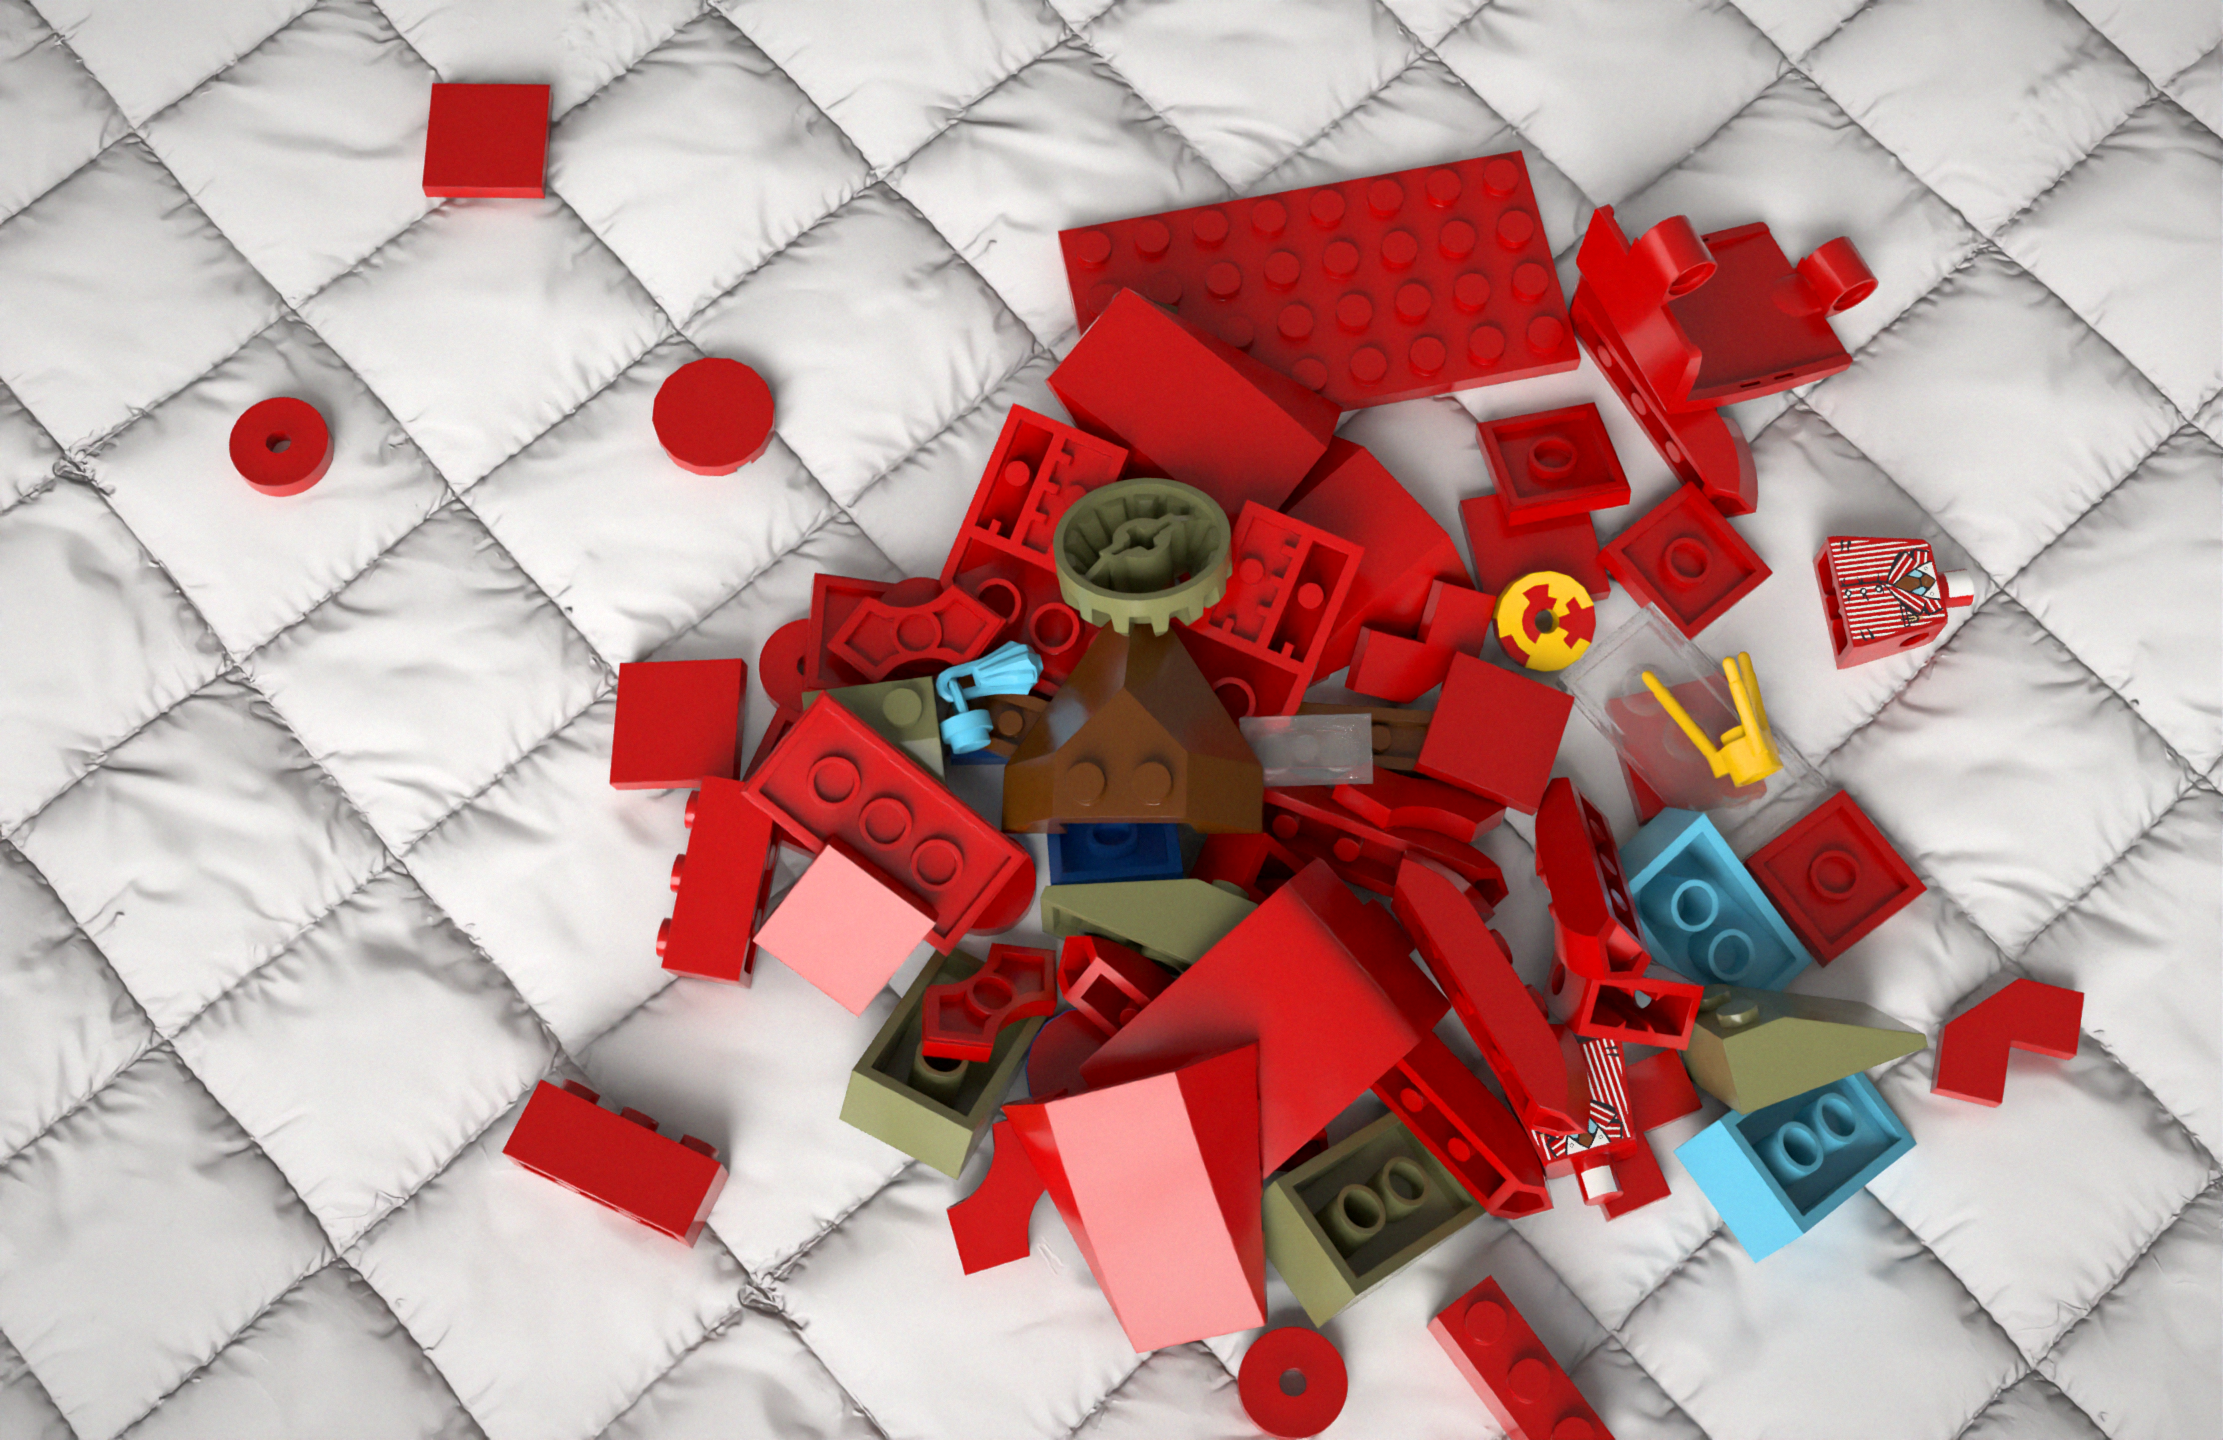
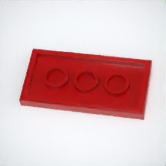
(855, 784)

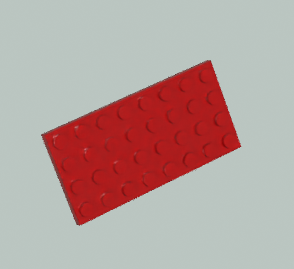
(1353, 283)

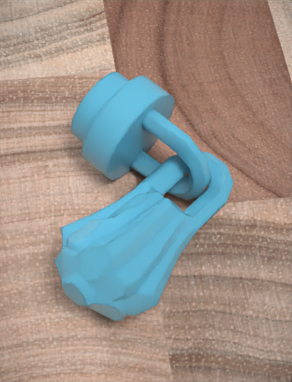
(1007, 670)

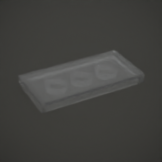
(1636, 724)

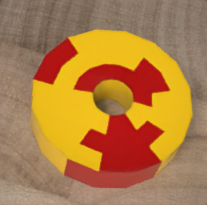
(1571, 627)

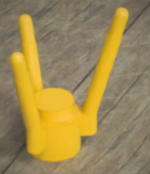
(1749, 748)

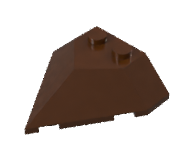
(1134, 743)

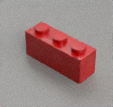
(720, 886)
(618, 1160)
(1513, 1369)

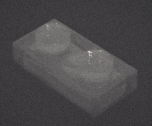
(1312, 748)

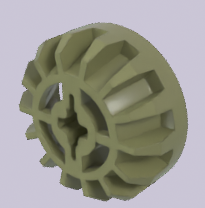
(1129, 544)

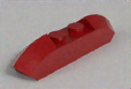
(1692, 444)
(1316, 826)
(1590, 894)
(1115, 985)
(1508, 1021)
(1466, 1130)

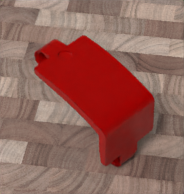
(1722, 309)
(1309, 980)

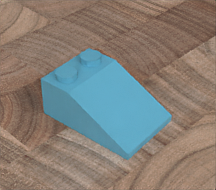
(1705, 908)
(1794, 1160)

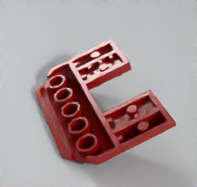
(1250, 646)

